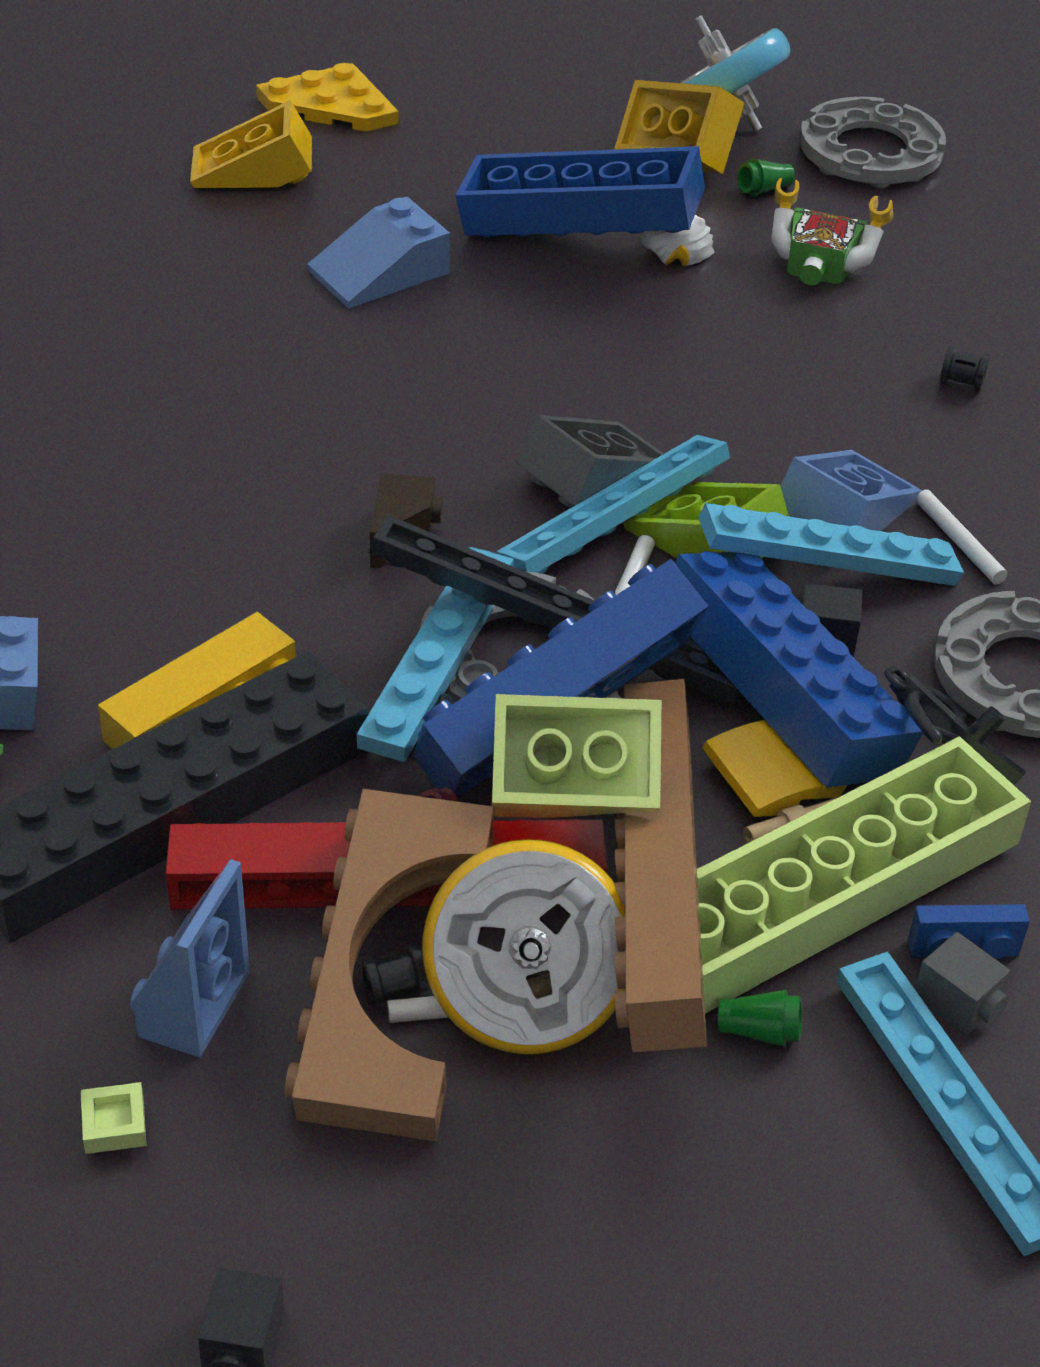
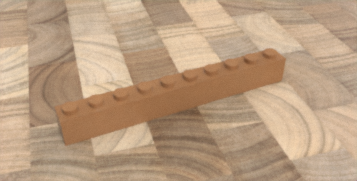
(661, 897)

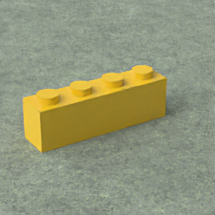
(195, 678)

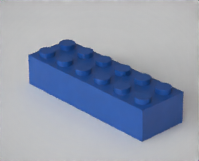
(581, 192)
(581, 659)
(797, 671)

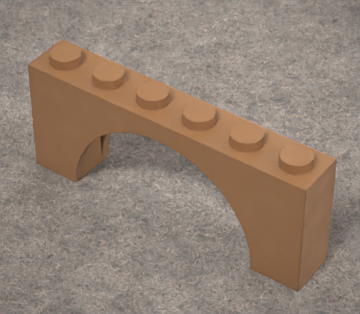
(347, 1065)

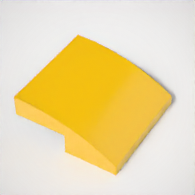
(764, 769)

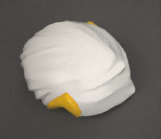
(687, 245)

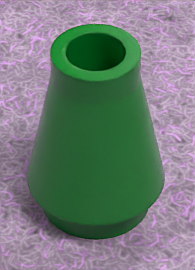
(762, 176)
(763, 1017)

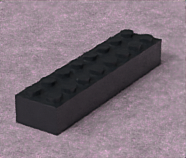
(201, 767)

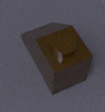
(406, 499)

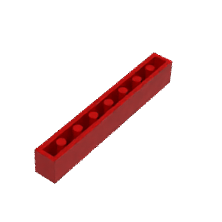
(297, 861)

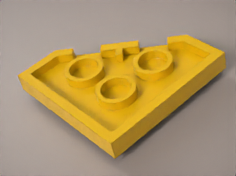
(332, 94)

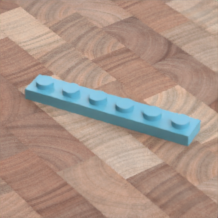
(616, 504)
(829, 544)
(424, 672)
(949, 1094)

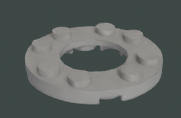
(917, 129)
(961, 661)

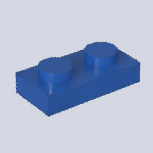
(992, 928)

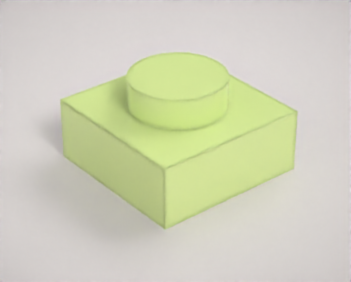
(113, 1118)

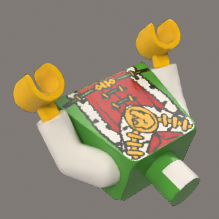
(824, 244)

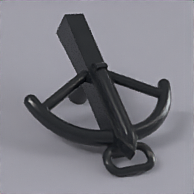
(944, 720)

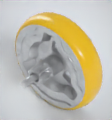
(488, 989)

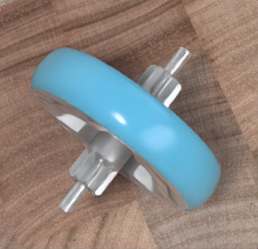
(741, 66)

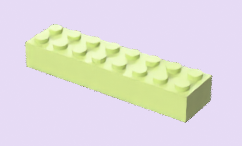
(851, 865)

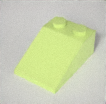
(575, 756)

